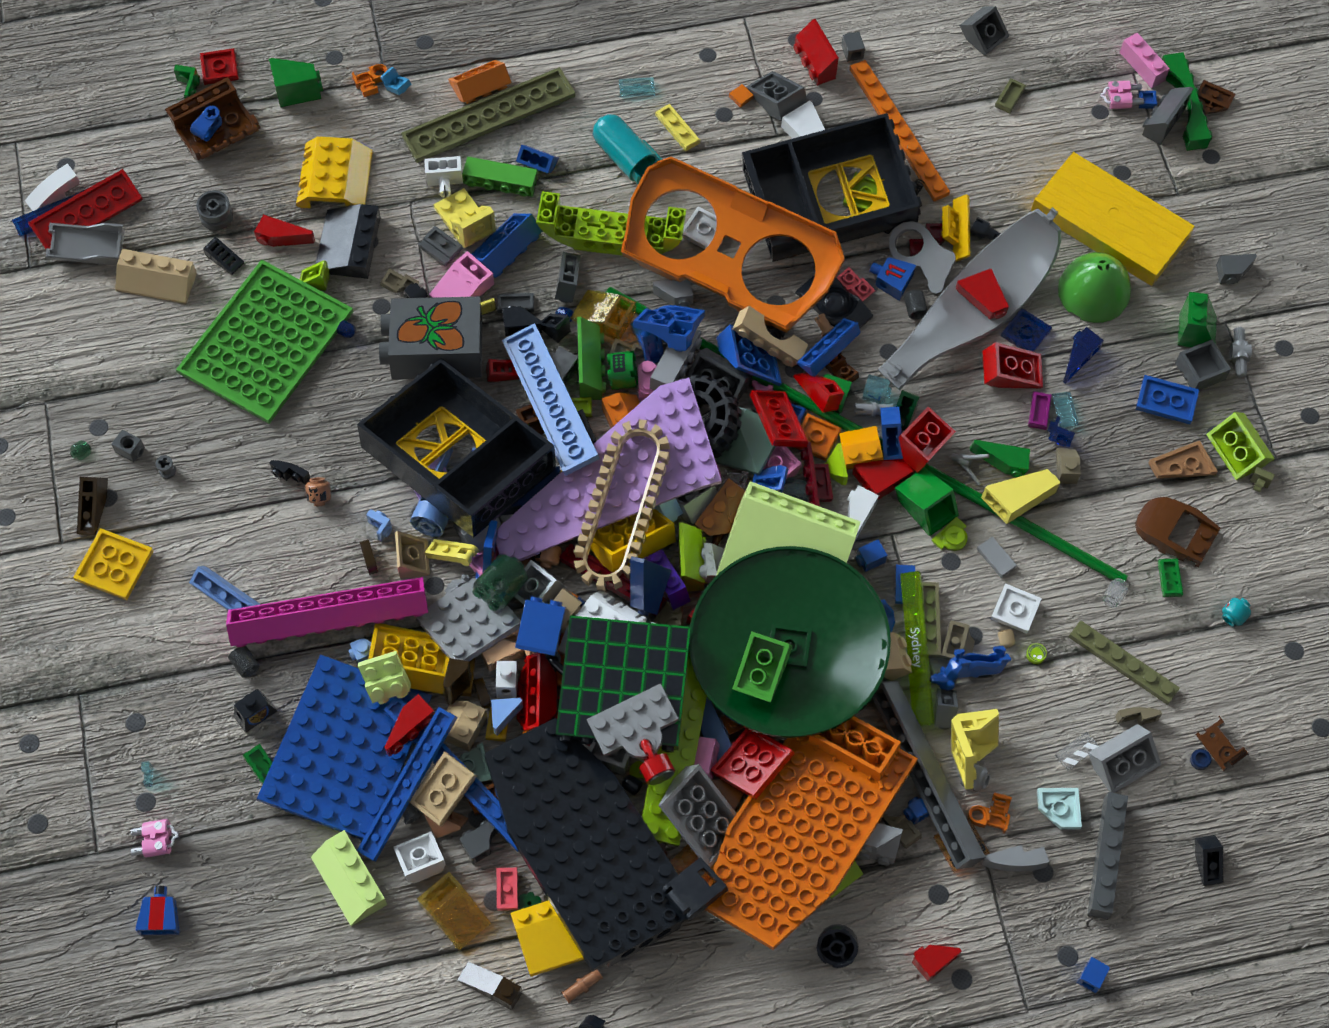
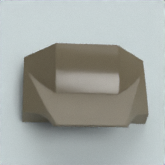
(957, 638)

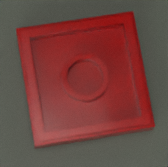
(218, 66)

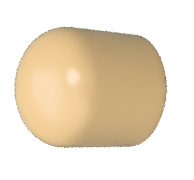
(1006, 638)

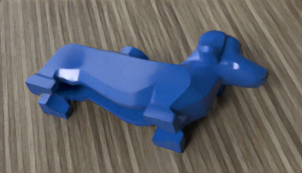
(970, 666)

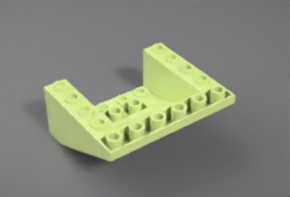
(778, 520)

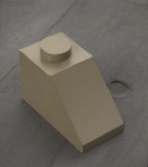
(1068, 465)

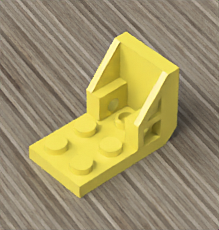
(465, 218)
(972, 739)

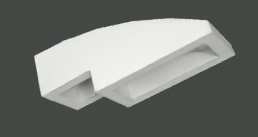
(53, 188)

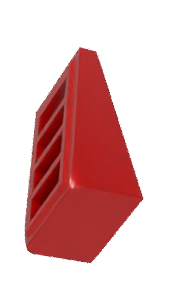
(498, 375)

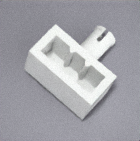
(443, 173)

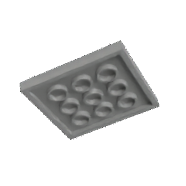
(465, 624)

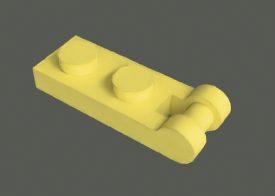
(452, 551)

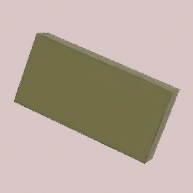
(1010, 96)

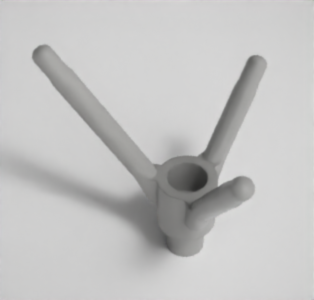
(966, 460)

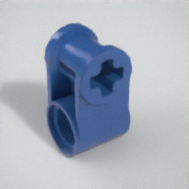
(207, 123)

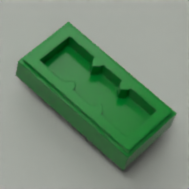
(1170, 578)
(258, 762)

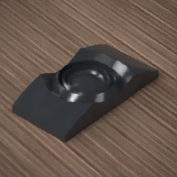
(839, 304)

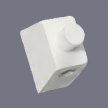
(506, 679)

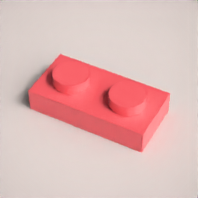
(507, 888)

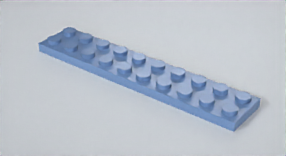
(550, 399)

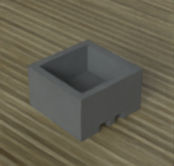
(1203, 365)

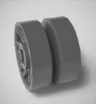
(214, 210)

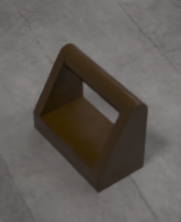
(456, 679)

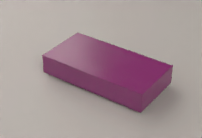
(1039, 410)

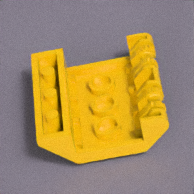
(334, 171)

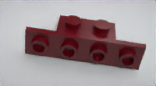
(817, 478)

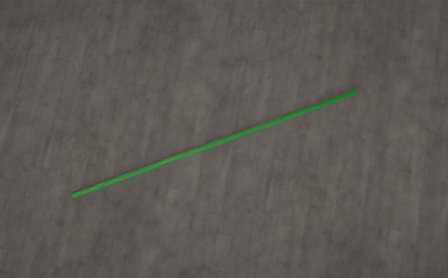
(958, 487)

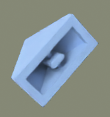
(504, 711)

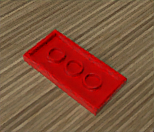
(778, 418)

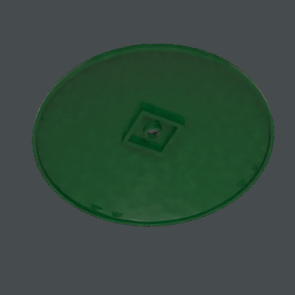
(802, 600)

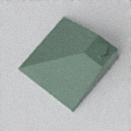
(751, 447)

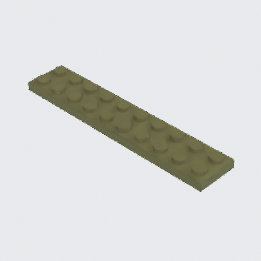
(488, 115)

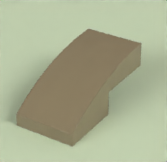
(1142, 714)

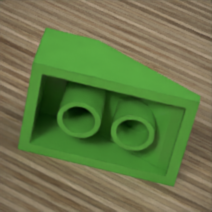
(762, 666)

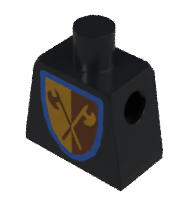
(253, 710)

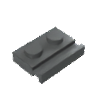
(440, 246)

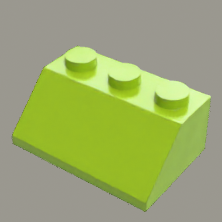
(1240, 445)
(690, 558)

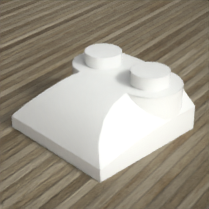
(420, 858)

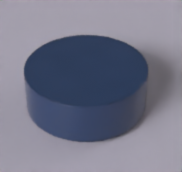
(1200, 759)

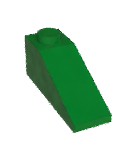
(1006, 458)

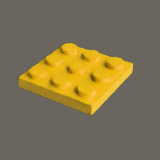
(113, 564)

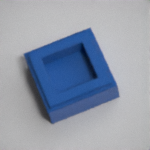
(1150, 99)

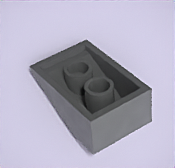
(777, 94)

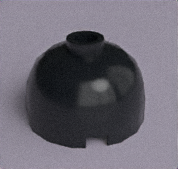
(837, 946)

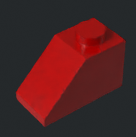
(934, 959)

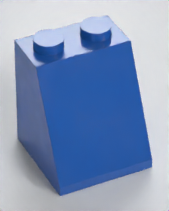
(541, 626)

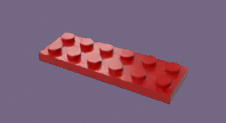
(90, 206)

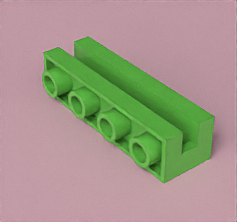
(499, 176)

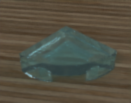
(147, 768)

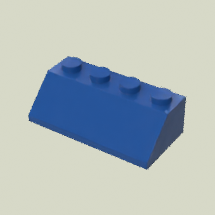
(507, 242)

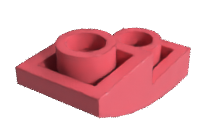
(855, 285)

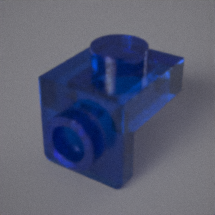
(1060, 435)

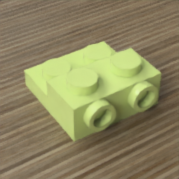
(384, 677)

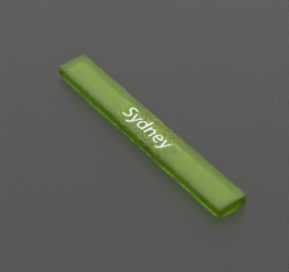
(917, 647)

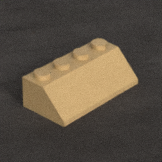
(154, 276)

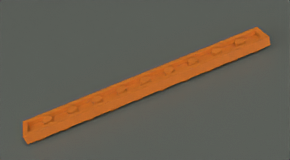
(913, 151)

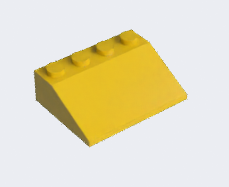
(612, 540)
(418, 654)
(544, 939)

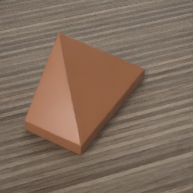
(452, 824)

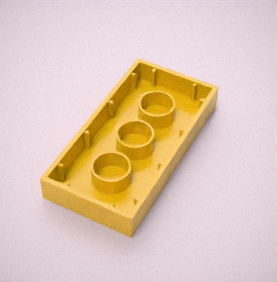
(1113, 218)

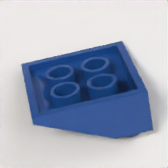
(747, 356)

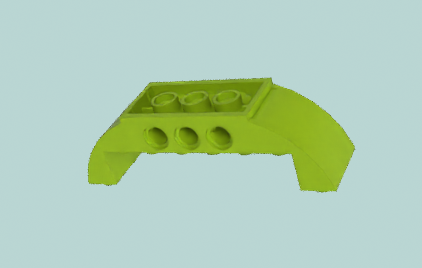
(604, 230)

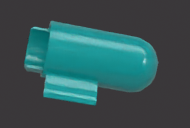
(624, 146)

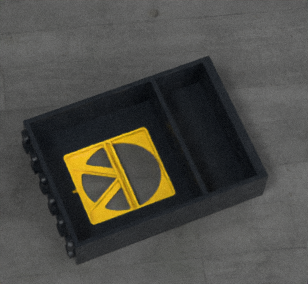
(792, 169)
(487, 482)

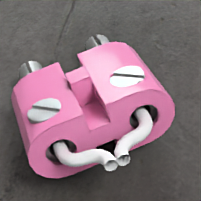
(1121, 95)
(156, 838)

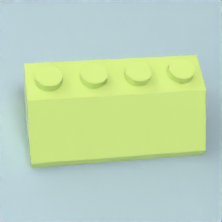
(348, 878)

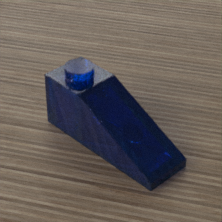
(1084, 347)

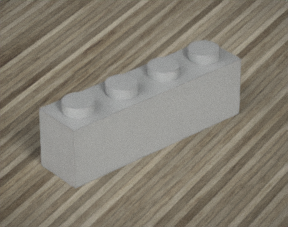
(674, 364)

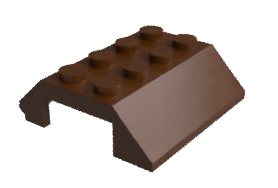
(235, 119)

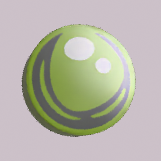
(1036, 653)

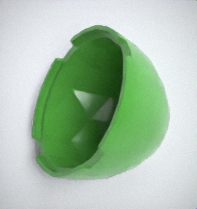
(1095, 293)

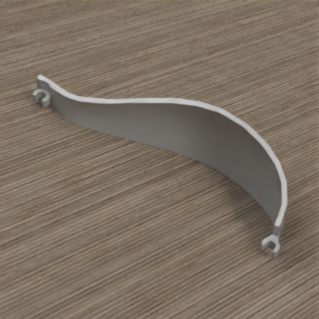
(1020, 263)

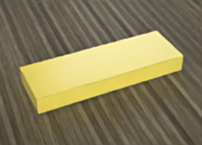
(677, 127)

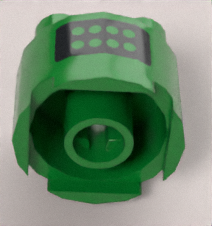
(623, 370)

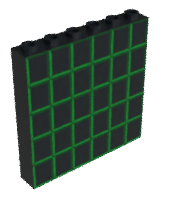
(614, 662)

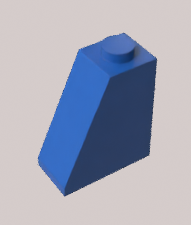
(890, 432)

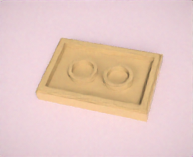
(443, 788)

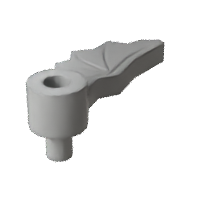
(456, 583)

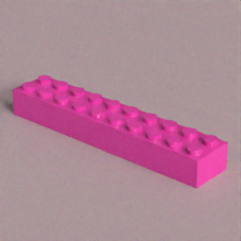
(326, 612)

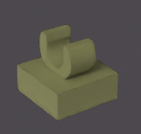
(1261, 479)

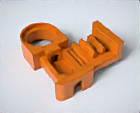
(368, 79)
(996, 817)

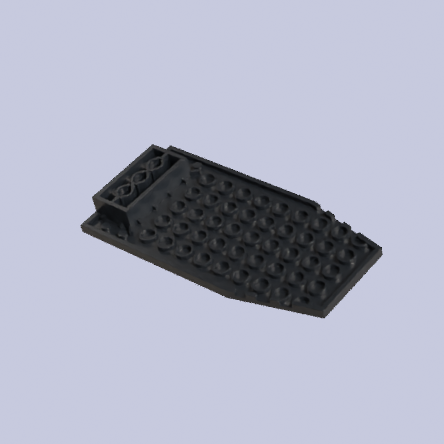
(584, 845)

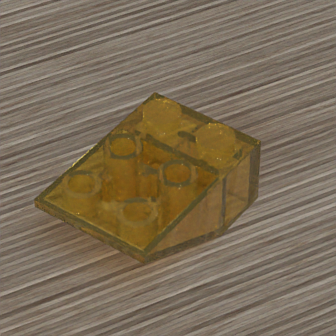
(608, 311)
(453, 911)

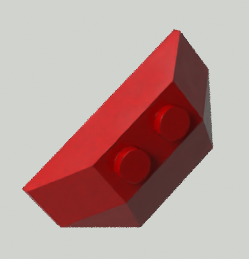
(538, 691)

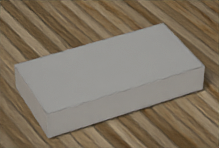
(996, 557)

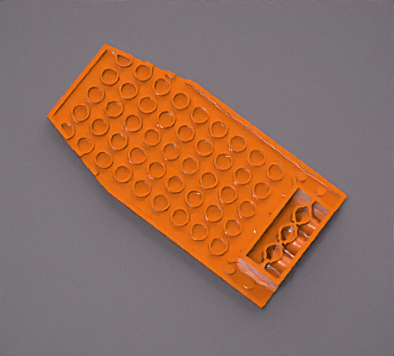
(806, 828)

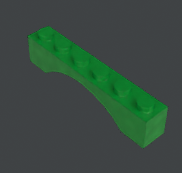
(1196, 132)

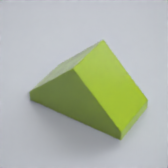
(316, 275)

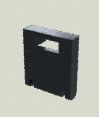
(692, 892)

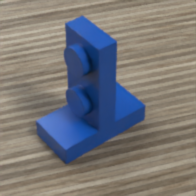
(650, 344)

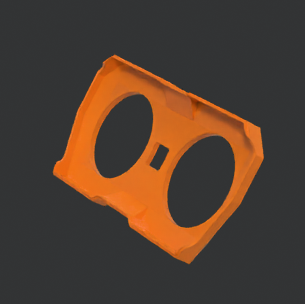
(741, 219)

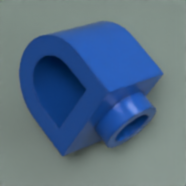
(916, 810)

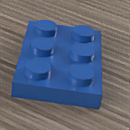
(1167, 399)

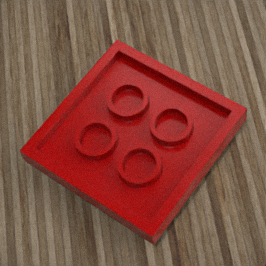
(752, 762)

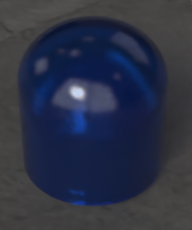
(564, 311)
(346, 329)

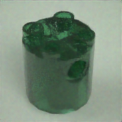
(500, 582)

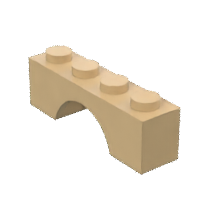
(751, 326)

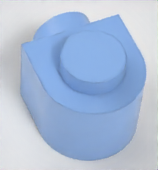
(360, 650)

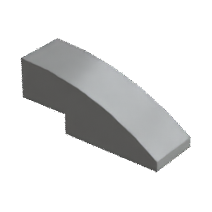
(1016, 859)

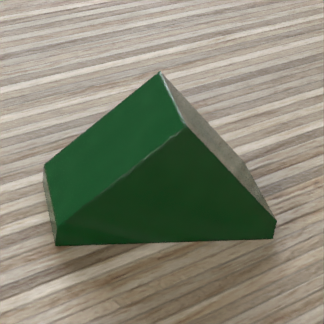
(907, 405)

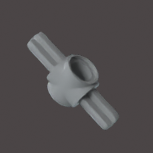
(1240, 352)

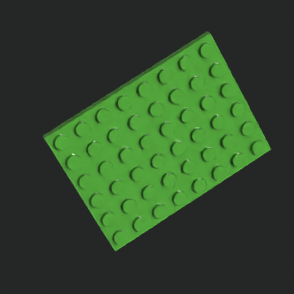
(264, 341)

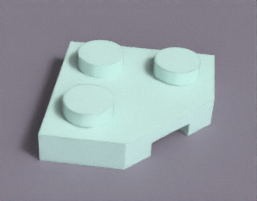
(1060, 806)

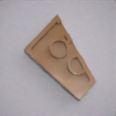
(1183, 462)

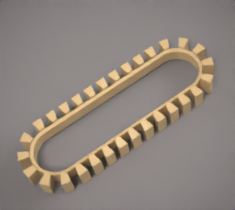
(601, 484)

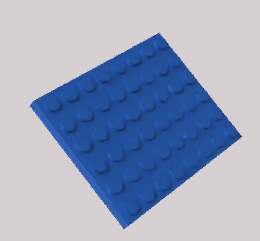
(335, 754)

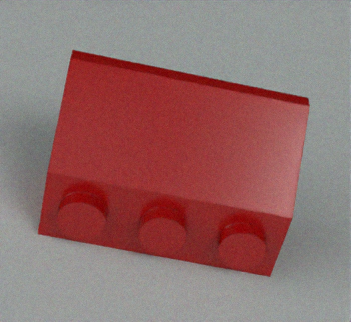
(816, 53)
(924, 438)

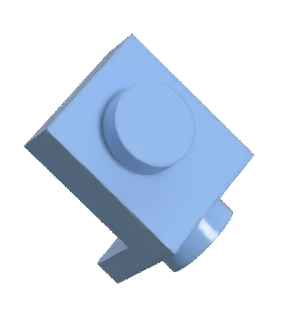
(380, 521)

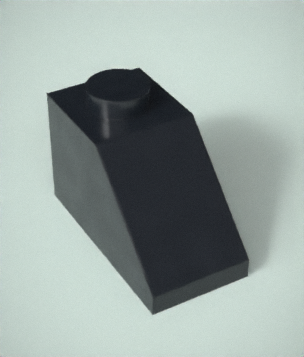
(517, 319)
(1209, 859)

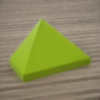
(837, 465)

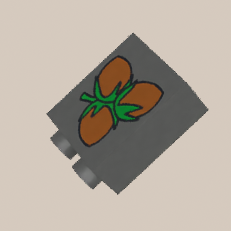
(431, 330)

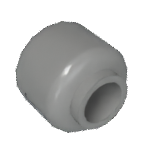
(982, 778)

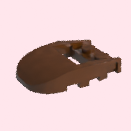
(1158, 521)

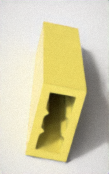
(1020, 494)

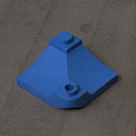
(672, 324)

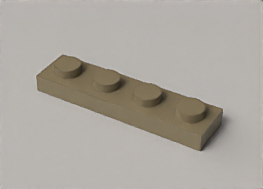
(932, 618)

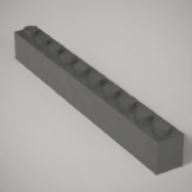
(929, 776)

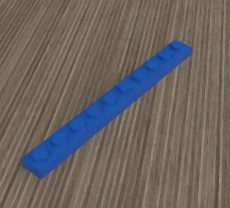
(477, 793)

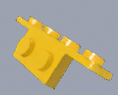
(957, 226)

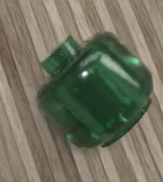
(80, 450)

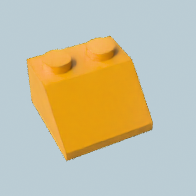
(861, 446)

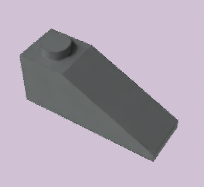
(567, 277)

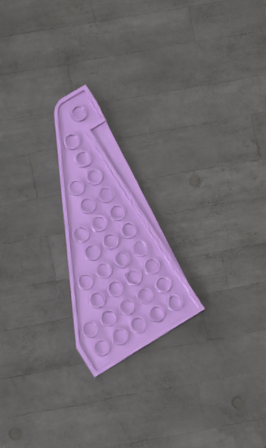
(561, 506)

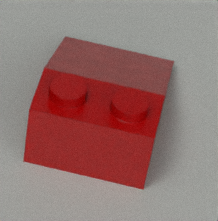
(1012, 367)

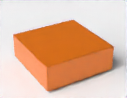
(741, 95)

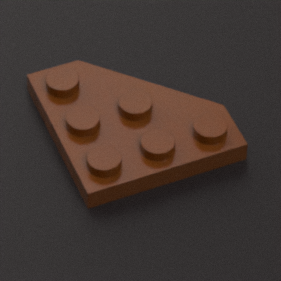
(721, 511)

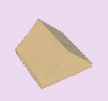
(411, 555)

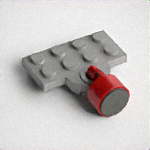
(637, 729)

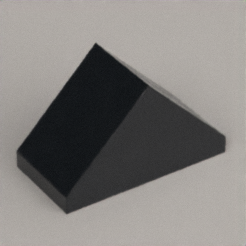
(556, 326)

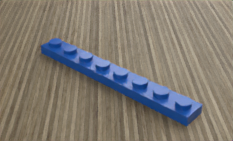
(407, 784)

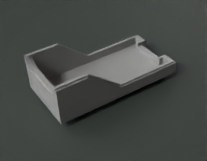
(86, 244)

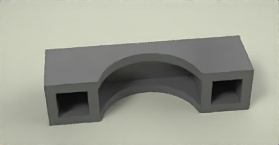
(478, 841)

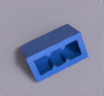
(537, 159)

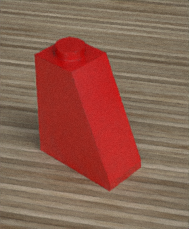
(984, 294)
(882, 475)

